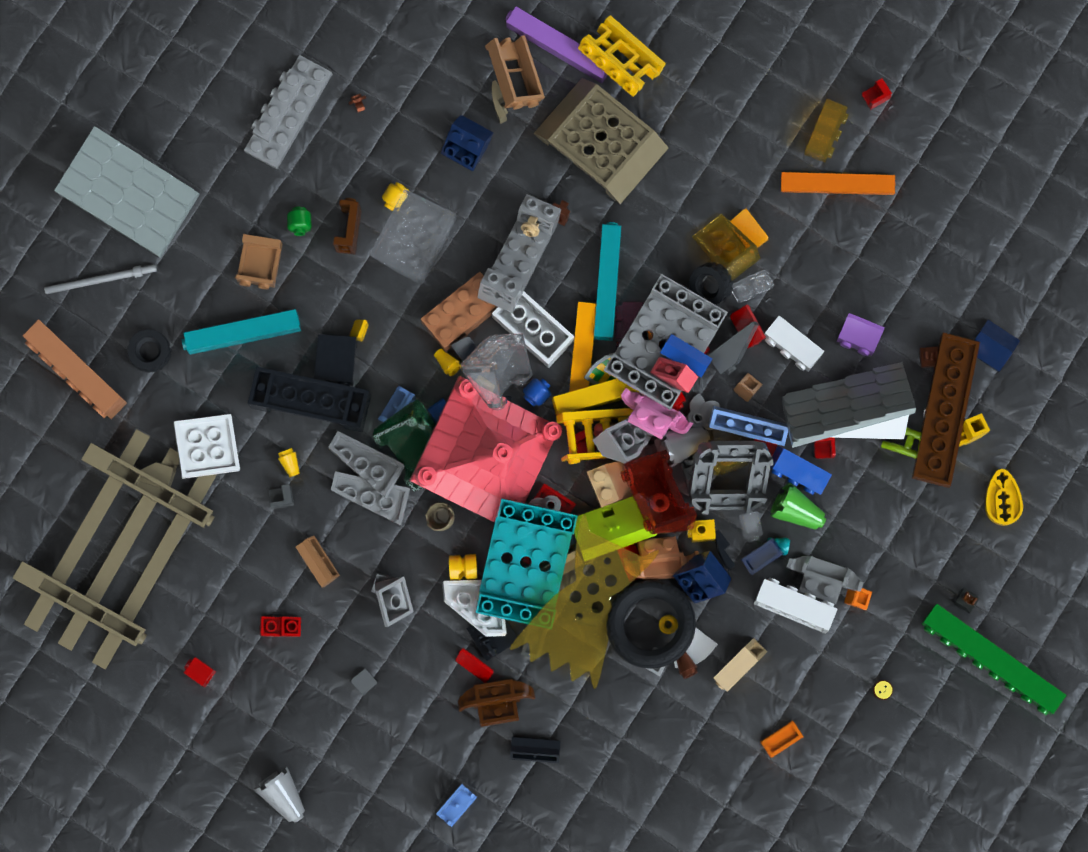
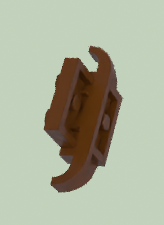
(496, 700)

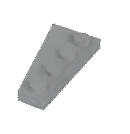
(371, 465)
(361, 493)

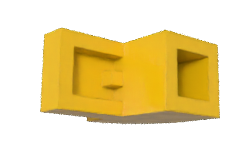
(973, 429)

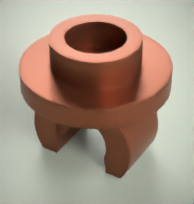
(357, 99)

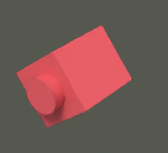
(674, 374)

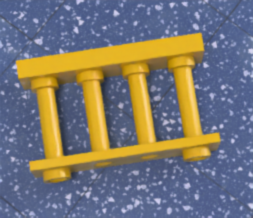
(587, 419)

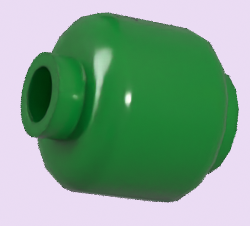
(299, 221)

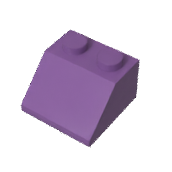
(860, 335)

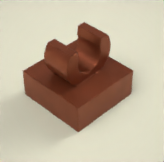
(564, 215)
(928, 356)

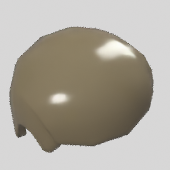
(440, 516)

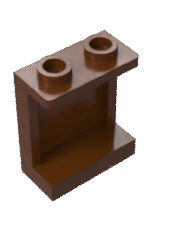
(349, 244)

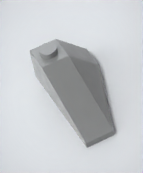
(622, 441)

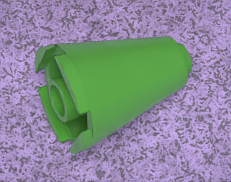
(797, 508)

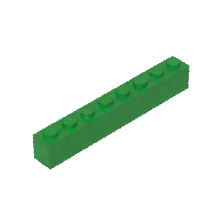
(993, 659)

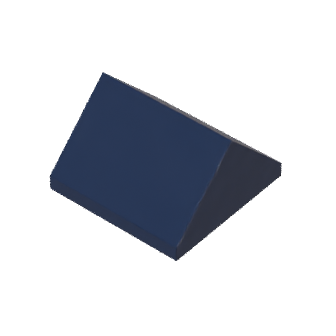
(995, 345)

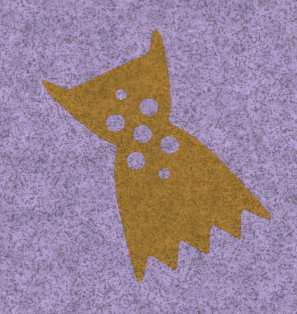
(556, 626)

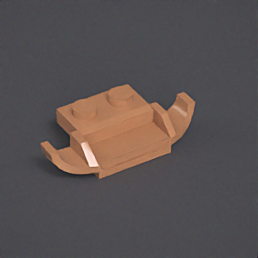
(667, 560)

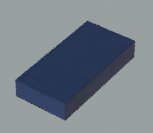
(762, 556)

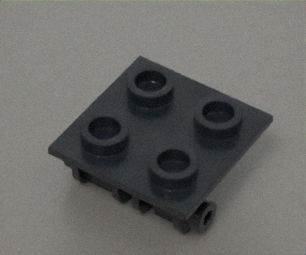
(492, 645)

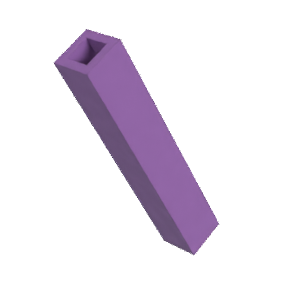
(552, 42)

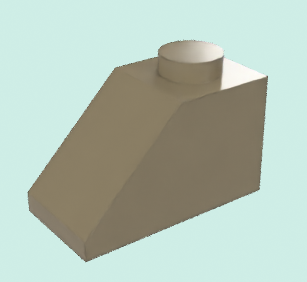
(158, 471)

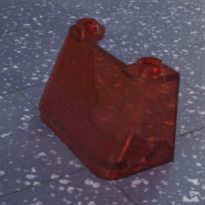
(657, 494)

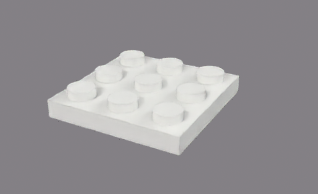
(206, 446)

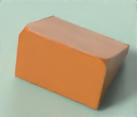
(858, 599)

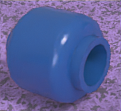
(537, 392)

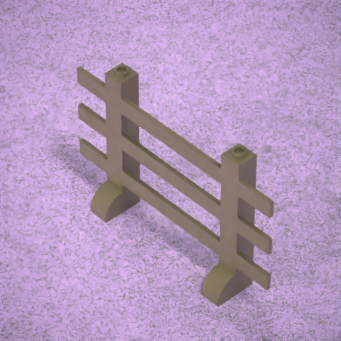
(87, 606)

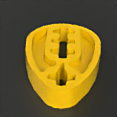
(1014, 499)

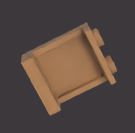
(259, 261)

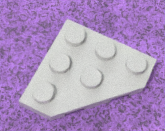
(463, 598)

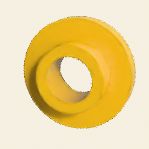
(672, 619)

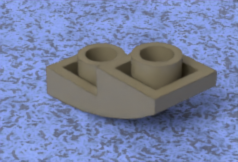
(497, 97)

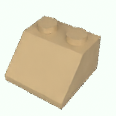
(608, 484)

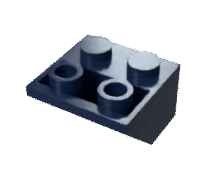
(466, 142)
(703, 577)

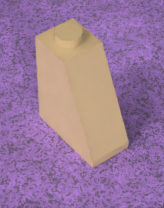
(740, 665)

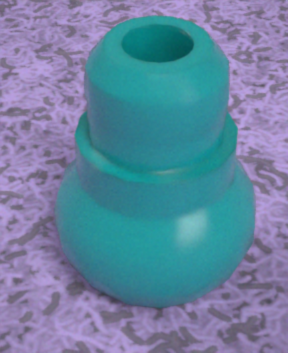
(783, 543)

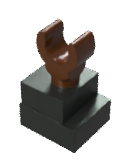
(966, 600)

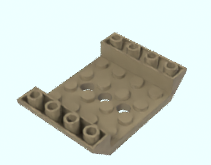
(620, 158)

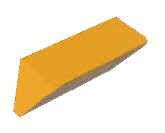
(750, 228)

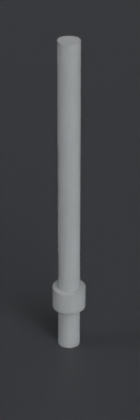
(137, 271)

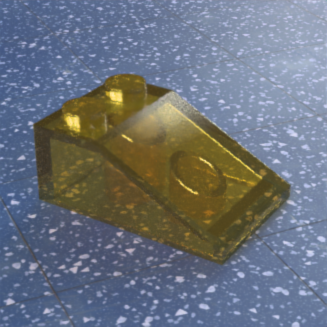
(727, 246)

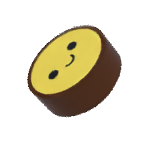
(883, 690)

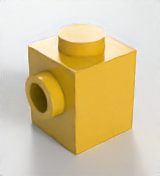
(703, 531)

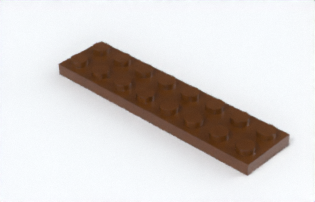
(945, 410)

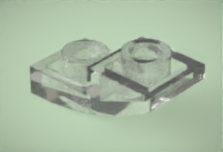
(752, 285)

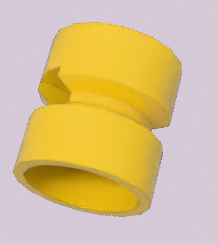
(463, 567)

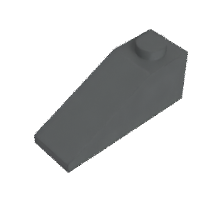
(732, 351)

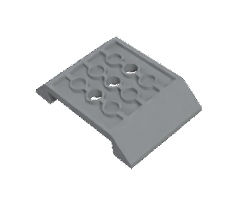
(665, 312)

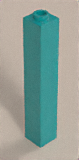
(607, 281)
(241, 332)

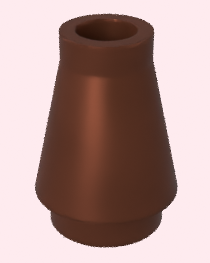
(686, 666)

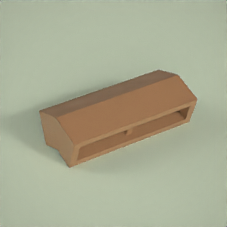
(317, 561)

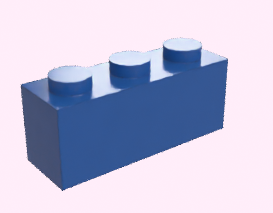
(799, 471)

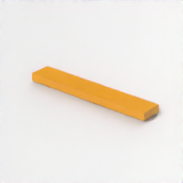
(582, 345)

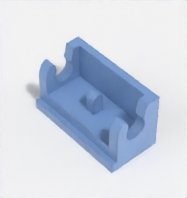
(398, 400)
(456, 805)

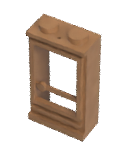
(519, 51)

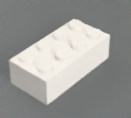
(541, 332)
(795, 606)

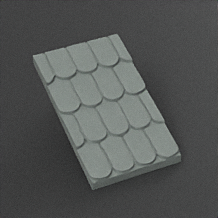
(127, 192)
(854, 407)

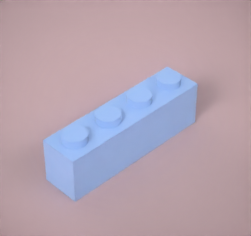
(748, 426)

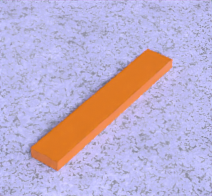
(837, 183)

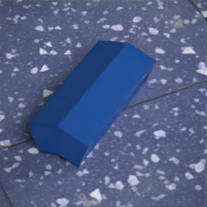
(684, 353)

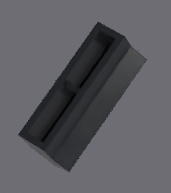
(535, 750)

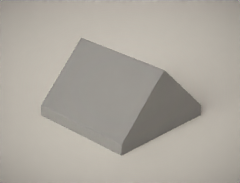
(393, 600)

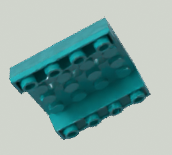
(529, 531)

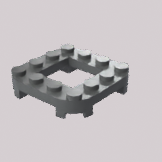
(730, 451)

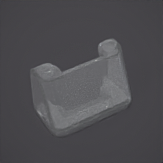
(497, 365)

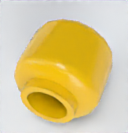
(393, 194)

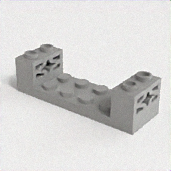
(519, 255)

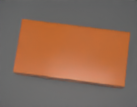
(781, 739)

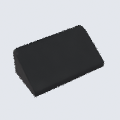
(463, 346)

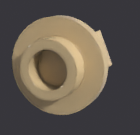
(531, 227)

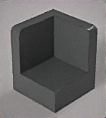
(281, 497)

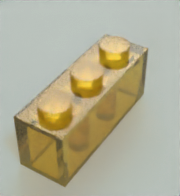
(826, 131)

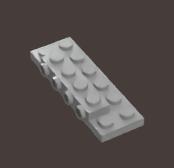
(287, 111)

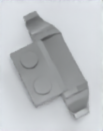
(824, 578)

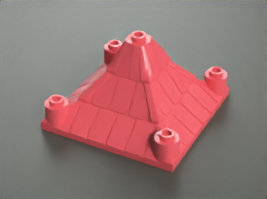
(483, 452)

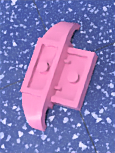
(653, 416)

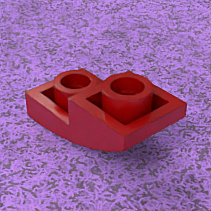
(280, 626)

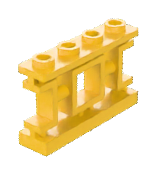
(629, 47)

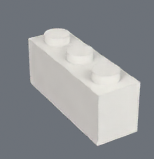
(793, 344)

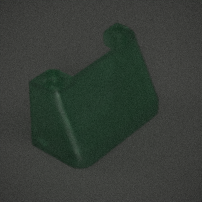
(406, 436)

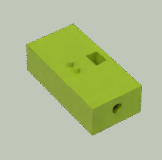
(617, 523)

